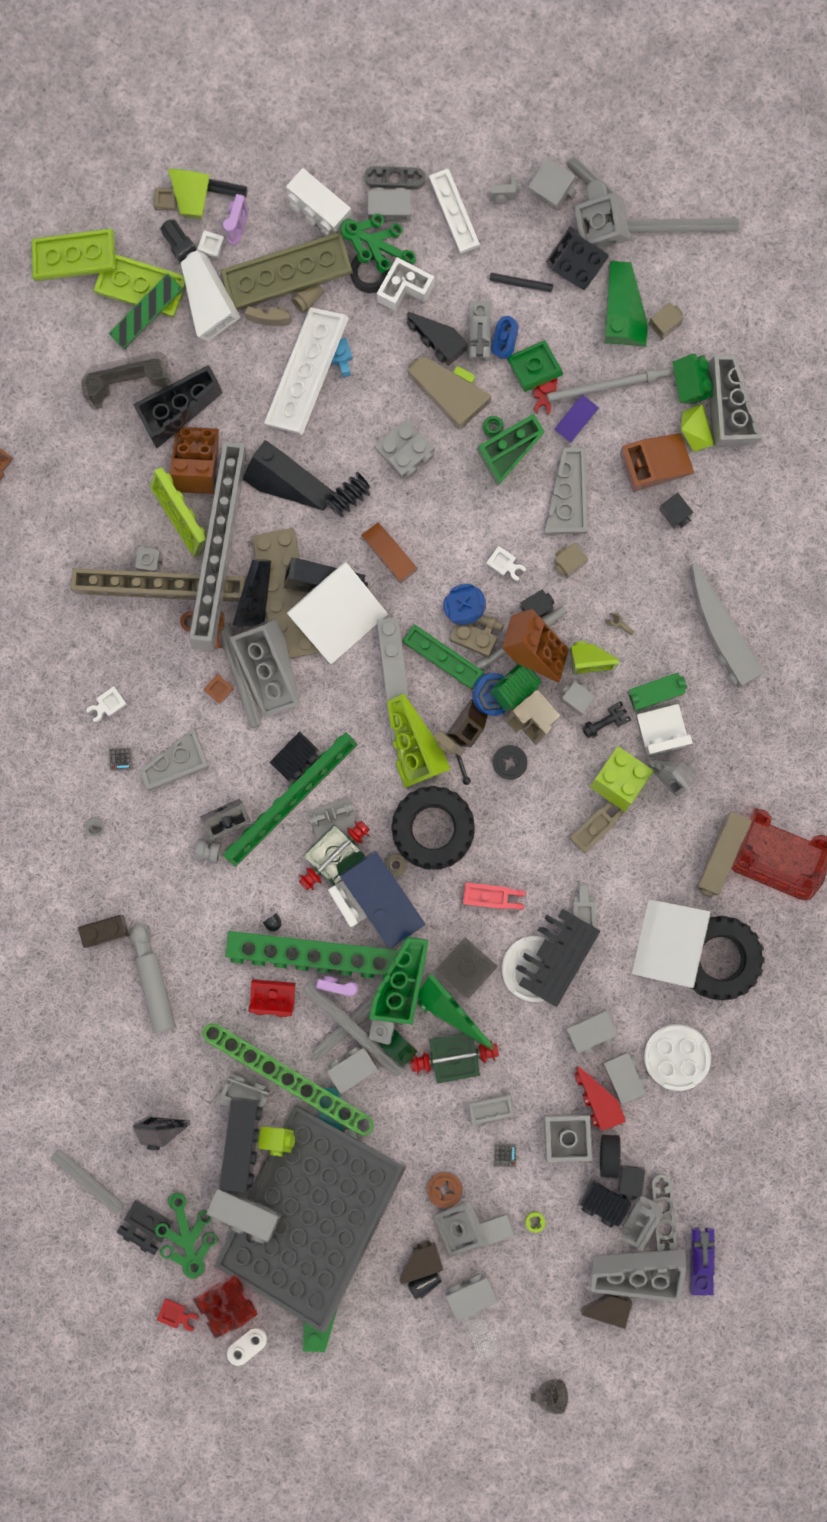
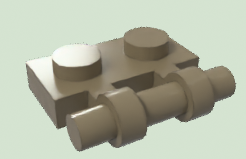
(477, 639)

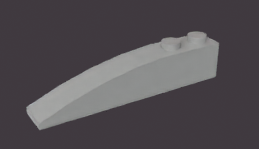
(723, 633)
(392, 660)

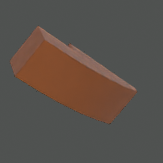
(389, 552)

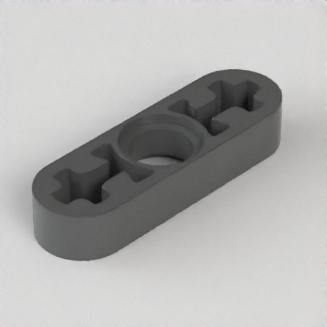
(410, 171)

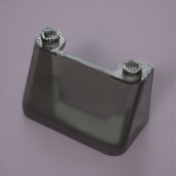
(99, 377)

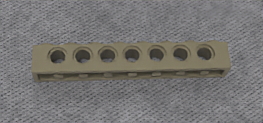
(147, 584)

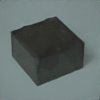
(466, 968)

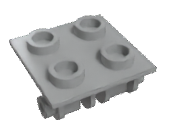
(337, 813)

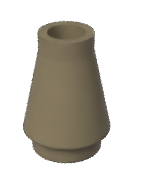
(306, 298)

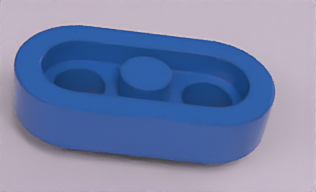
(505, 338)

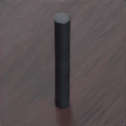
(520, 282)

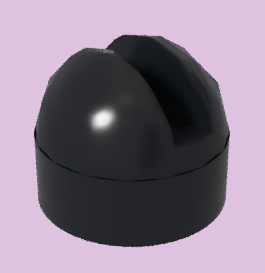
(273, 923)

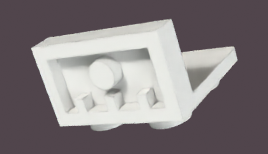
(663, 730)
(347, 904)

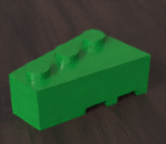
(509, 447)

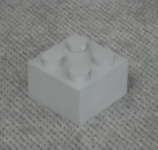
(567, 1137)

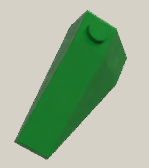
(443, 1006)

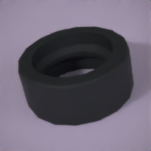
(363, 286)
(610, 1156)

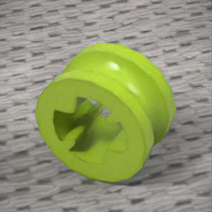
(528, 1222)

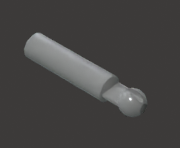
(151, 980)

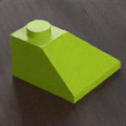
(591, 658)

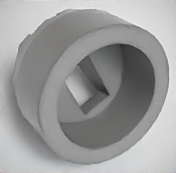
(94, 831)

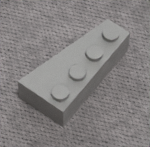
(730, 408)
(640, 1275)

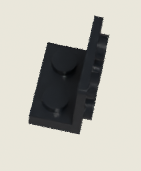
(576, 259)

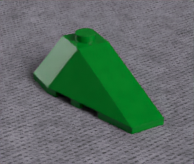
(624, 312)
(399, 989)

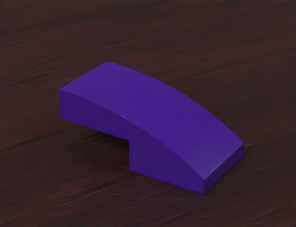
(576, 418)

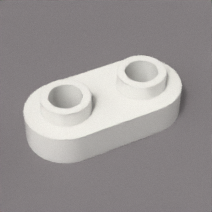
(246, 1346)

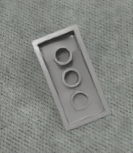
(267, 666)

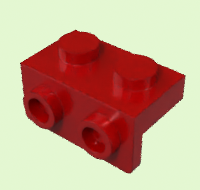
(272, 998)

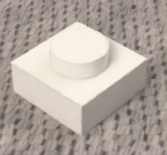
(211, 244)

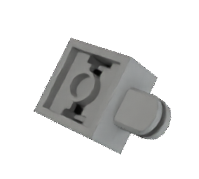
(602, 217)

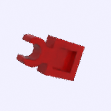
(541, 394)
(173, 1314)

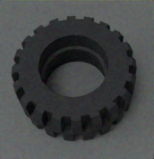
(433, 798)
(750, 965)

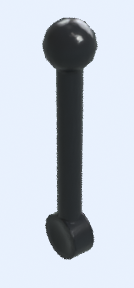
(466, 780)

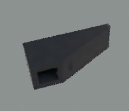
(442, 338)

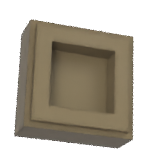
(164, 199)

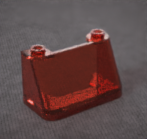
(782, 858)

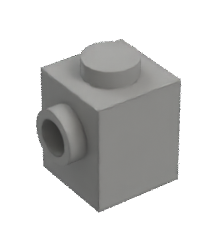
(577, 697)

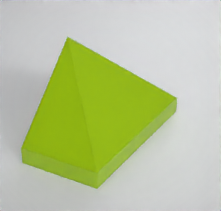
(696, 428)

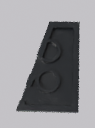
(254, 595)

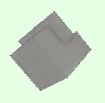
(553, 184)

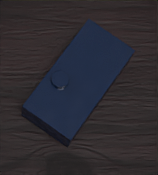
(382, 899)

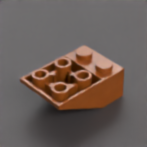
(195, 460)
(656, 461)
(535, 645)

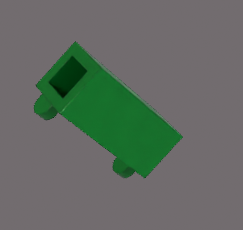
(657, 692)

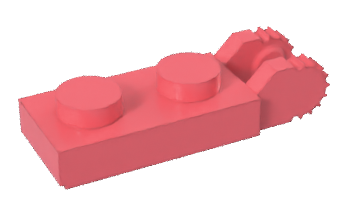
(490, 896)

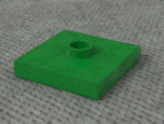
(534, 366)

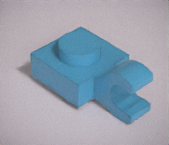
(341, 357)

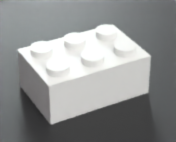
(317, 203)

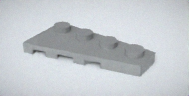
(569, 498)

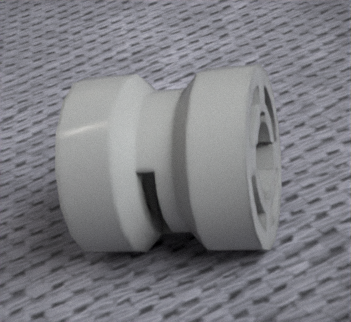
(208, 851)

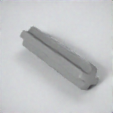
(584, 172)

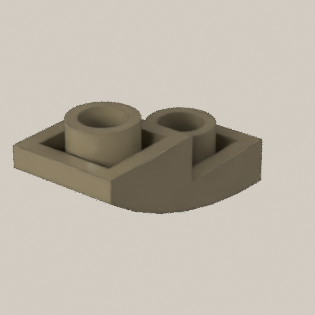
(275, 316)

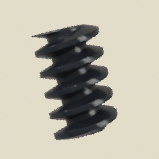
(348, 495)

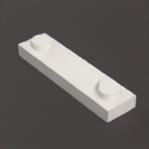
(454, 211)

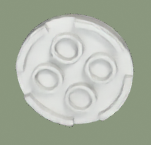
(513, 958)
(677, 1057)

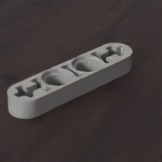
(666, 1217)

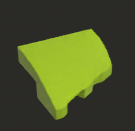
(190, 191)

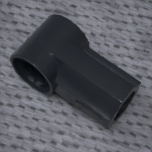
(179, 243)

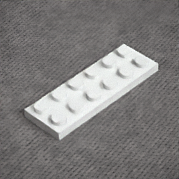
(306, 370)

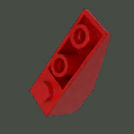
(604, 1106)

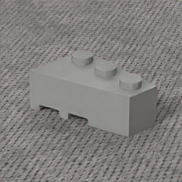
(243, 1215)

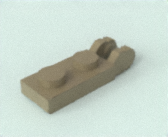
(595, 828)

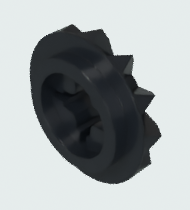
(519, 759)

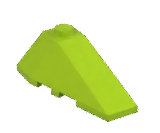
(416, 746)

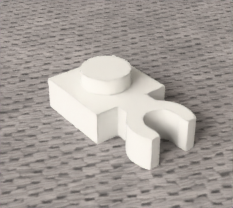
(503, 562)
(109, 702)

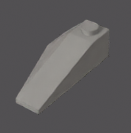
(674, 775)

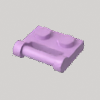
(235, 223)
(330, 984)

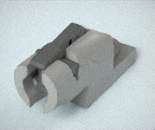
(480, 330)

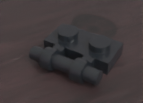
(144, 1219)

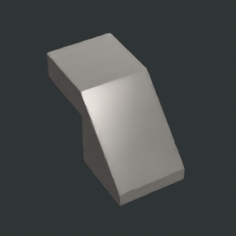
(496, 1229)

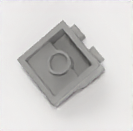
(405, 449)

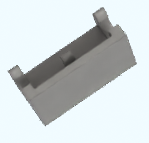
(642, 1222)

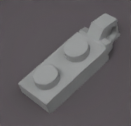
(585, 907)

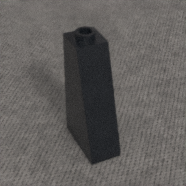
(306, 575)

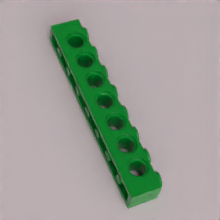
(237, 941)

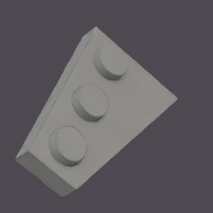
(178, 762)

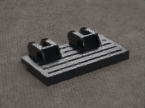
(560, 959)

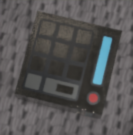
(120, 759)
(504, 1155)

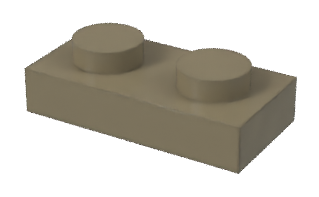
(448, 744)

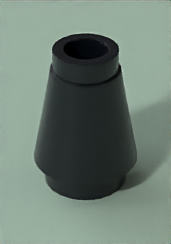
(421, 1287)

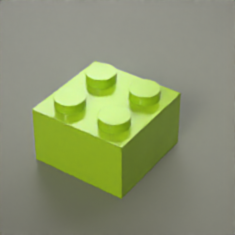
(621, 778)

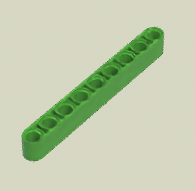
(280, 1071)

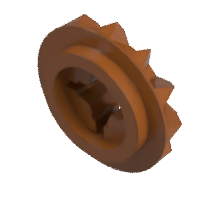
(449, 1199)

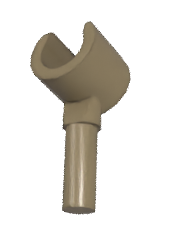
(617, 621)

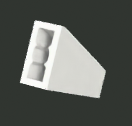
(207, 296)

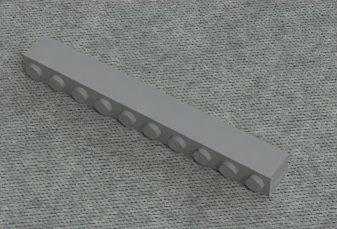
(218, 547)

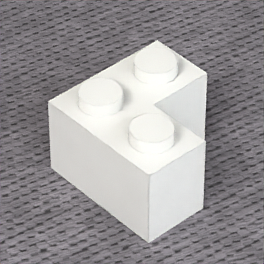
(404, 280)

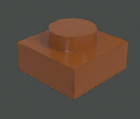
(218, 689)

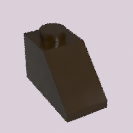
(422, 1262)
(609, 1309)

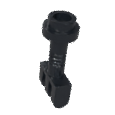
(590, 729)

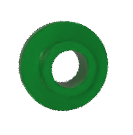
(493, 420)

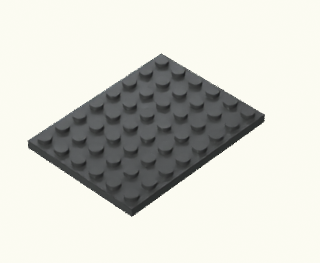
(329, 1208)

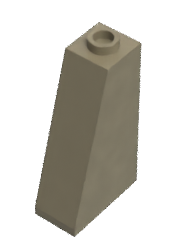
(448, 391)
(723, 854)

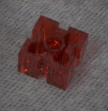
(225, 1306)

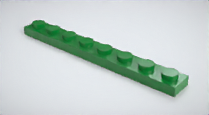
(290, 799)

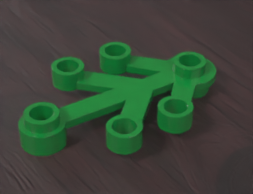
(375, 241)
(186, 1239)

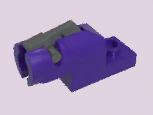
(702, 1261)

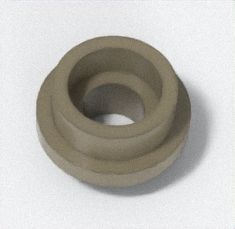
(403, 864)

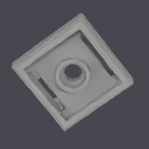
(452, 1237)

